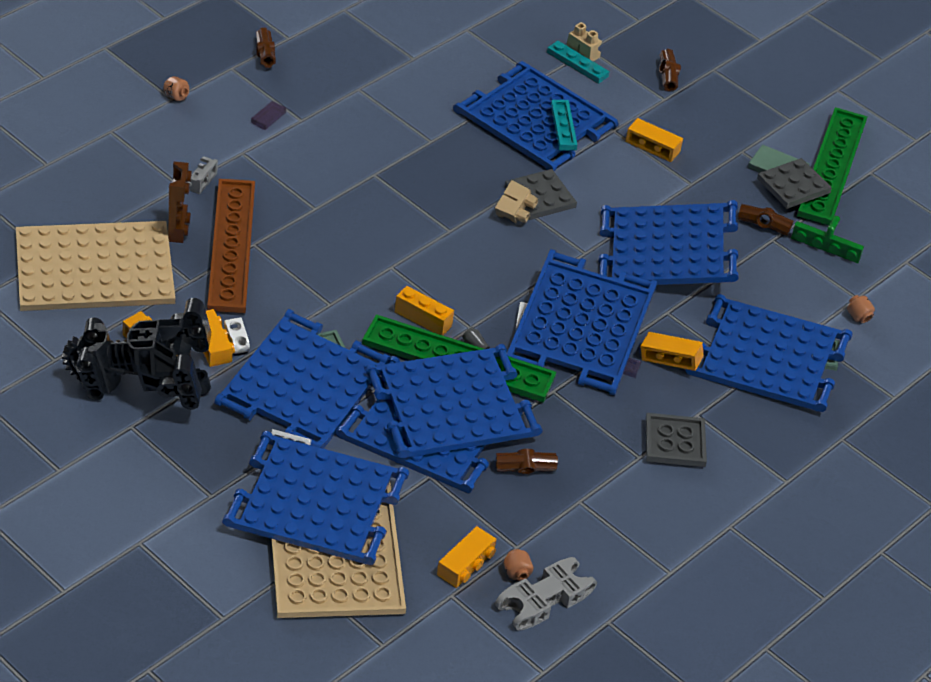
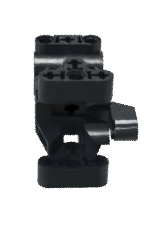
(153, 351)

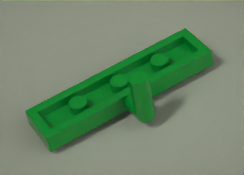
(827, 241)

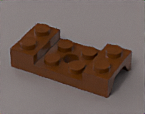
(178, 210)

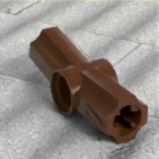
(265, 47)
(669, 70)
(754, 215)
(526, 461)

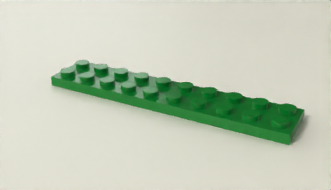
(834, 163)
(418, 343)

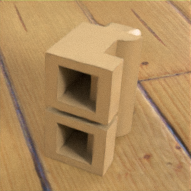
(584, 42)
(514, 202)

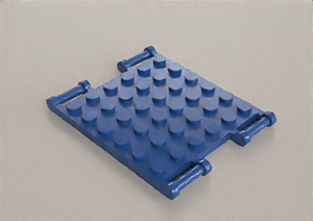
(523, 114)
(671, 243)
(582, 320)
(771, 353)
(301, 380)
(452, 402)
(374, 436)
(316, 499)

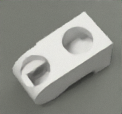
(237, 335)

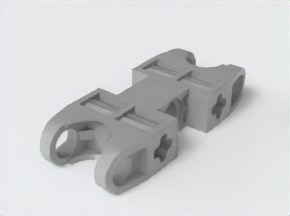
(535, 600)

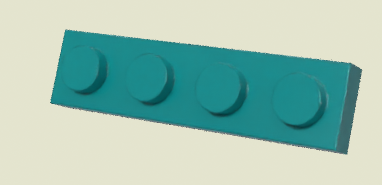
(578, 62)
(564, 125)

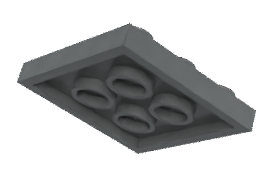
(794, 183)
(549, 190)
(675, 440)

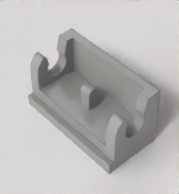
(203, 175)

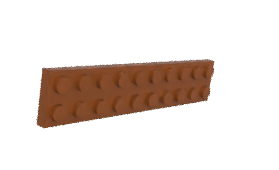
(231, 246)

